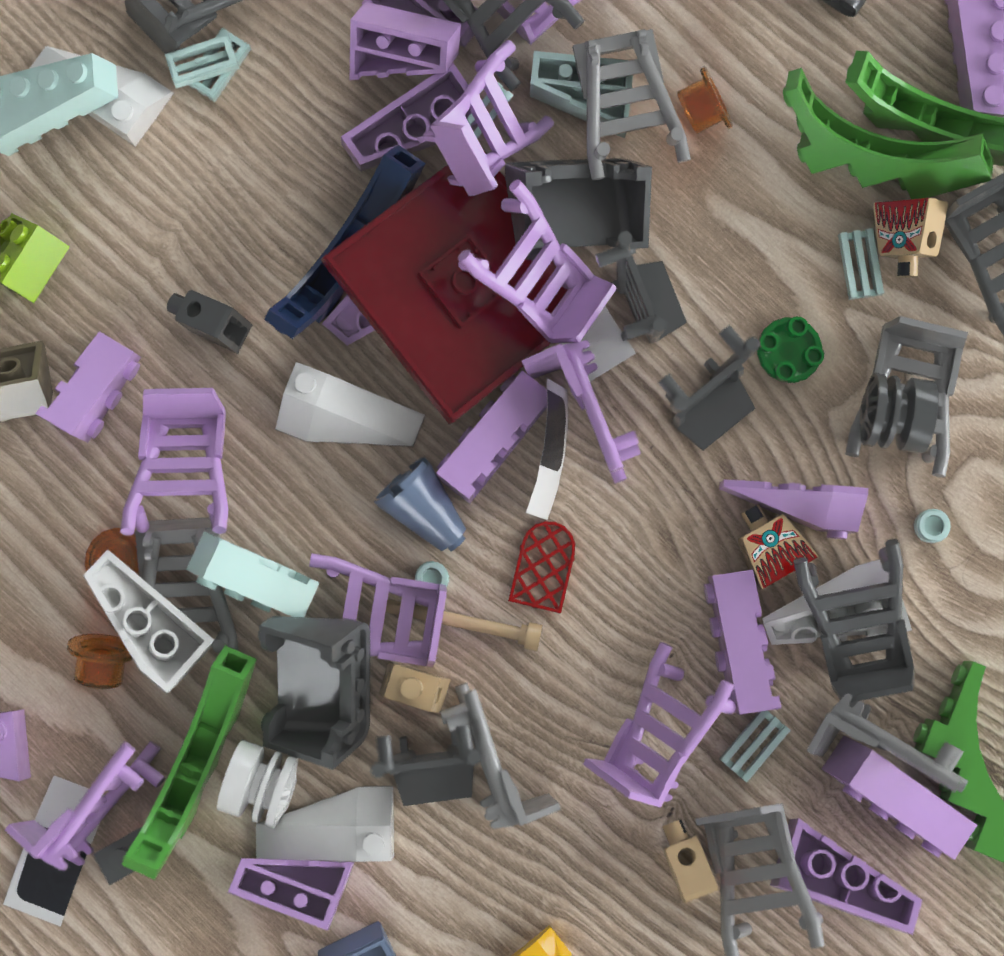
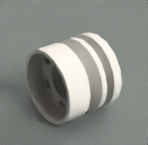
(257, 784)

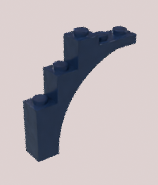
(318, 290)

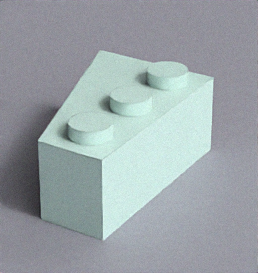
(558, 85)
(251, 576)

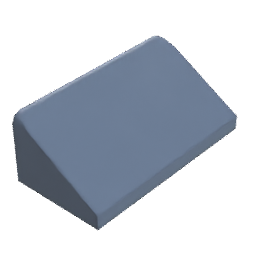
(364, 942)

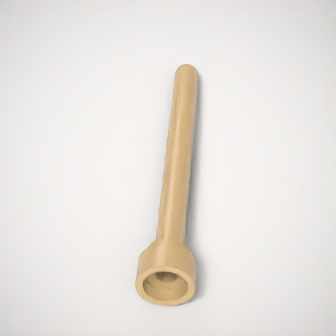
(526, 635)

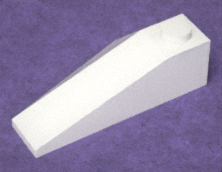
(137, 103)
(332, 410)
(797, 625)
(151, 628)
(338, 828)

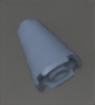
(423, 506)

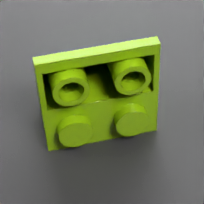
(27, 256)

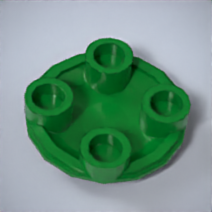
(790, 349)

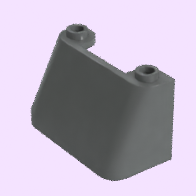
(584, 209)
(320, 687)

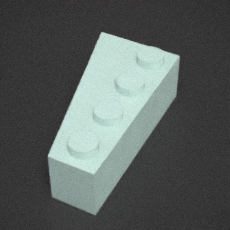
(51, 96)

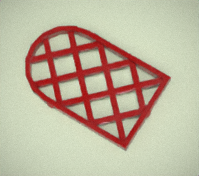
(512, 598)

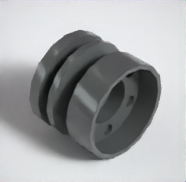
(898, 413)

